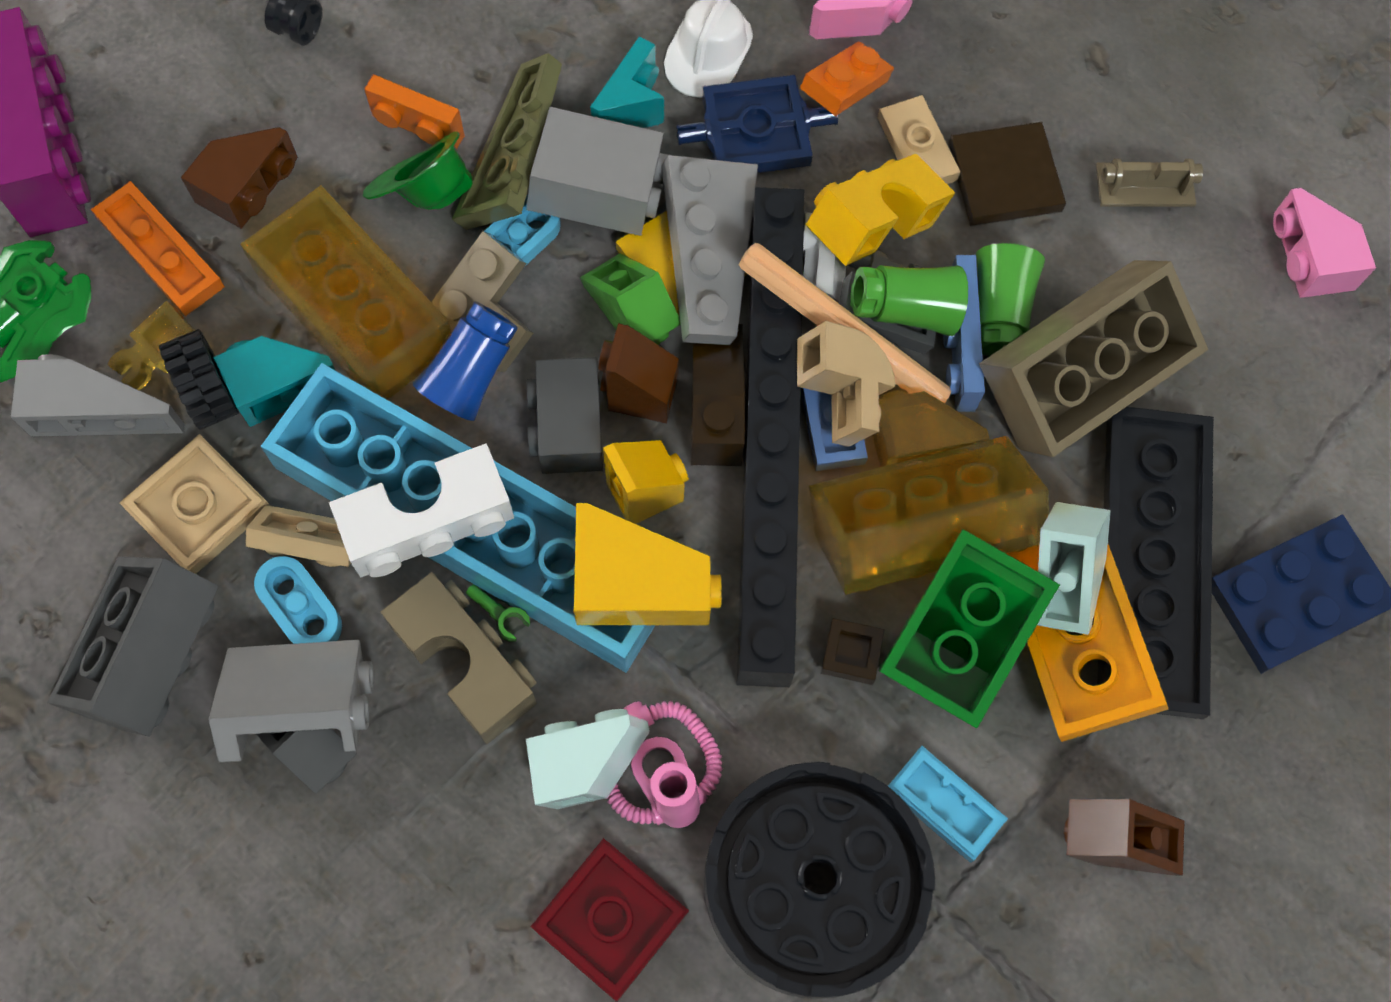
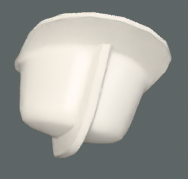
(707, 47)

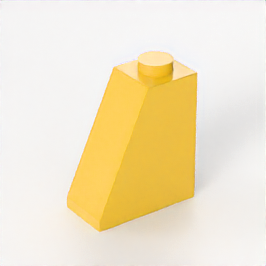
(638, 575)

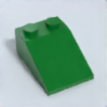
(969, 628)

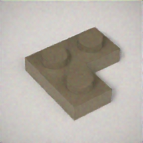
(484, 278)

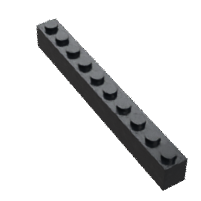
(771, 455)

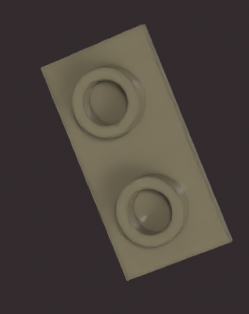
(1148, 183)

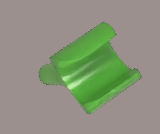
(497, 611)

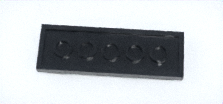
(1163, 544)

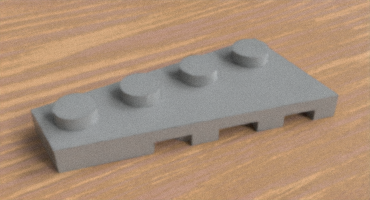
(709, 233)

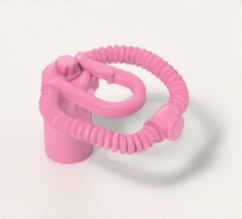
(673, 787)

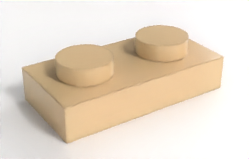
(297, 534)

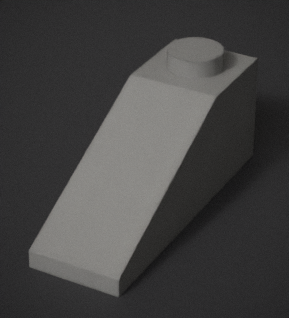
(71, 400)

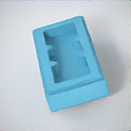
(947, 804)

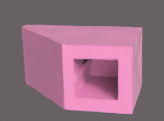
(1322, 246)

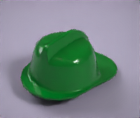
(426, 179)

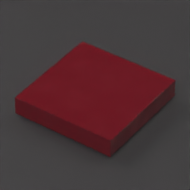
(610, 919)

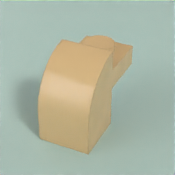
(850, 369)

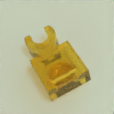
(160, 327)

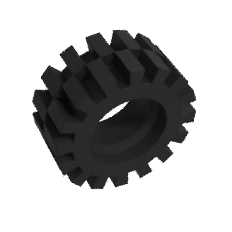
(198, 379)

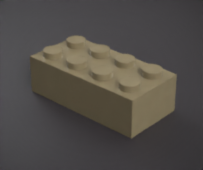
(1094, 357)

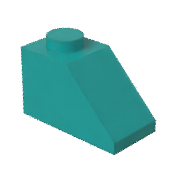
(266, 375)

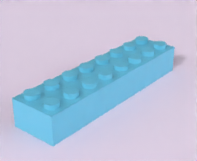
(350, 438)

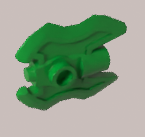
(36, 303)

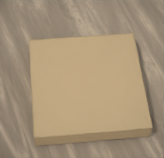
(194, 505)

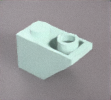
(583, 761)

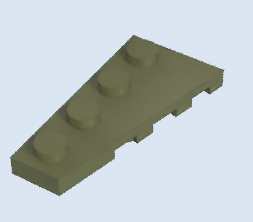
(511, 148)

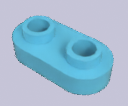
(523, 239)
(298, 607)

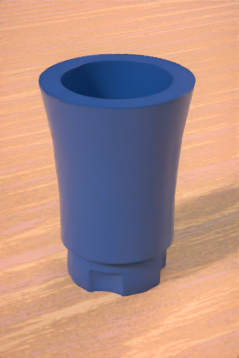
(467, 362)

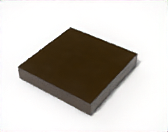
(1007, 173)

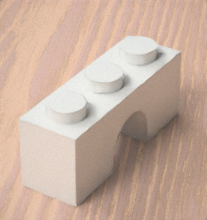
(383, 537)

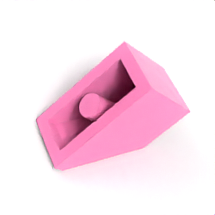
(855, 17)

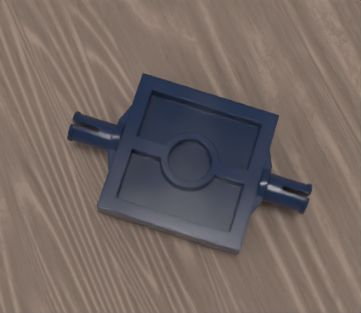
(757, 123)

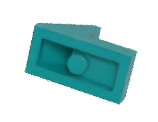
(628, 92)

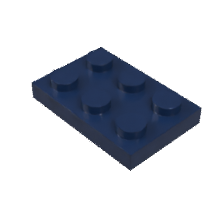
(1302, 593)

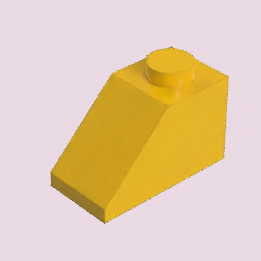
(644, 478)

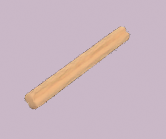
(820, 307)

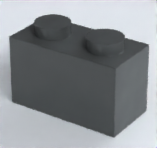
(567, 415)

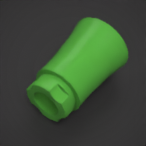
(1006, 292)
(912, 296)

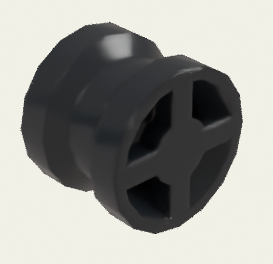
(295, 17)

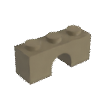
(434, 619)

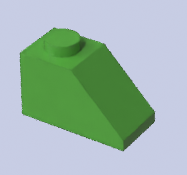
(632, 297)

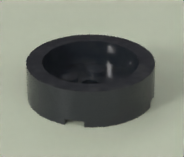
(806, 939)

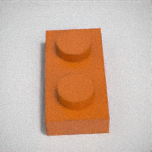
(847, 78)
(412, 111)

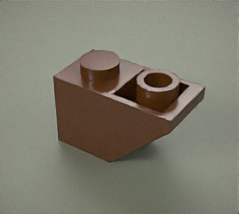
(239, 173)
(638, 375)

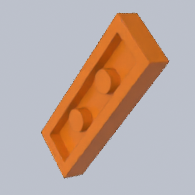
(158, 248)

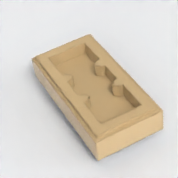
(914, 130)

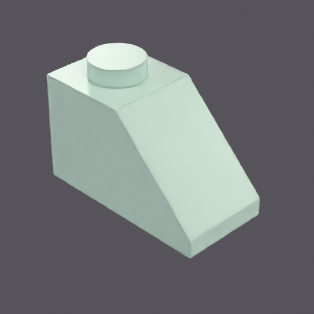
(1075, 557)

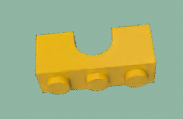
(861, 211)

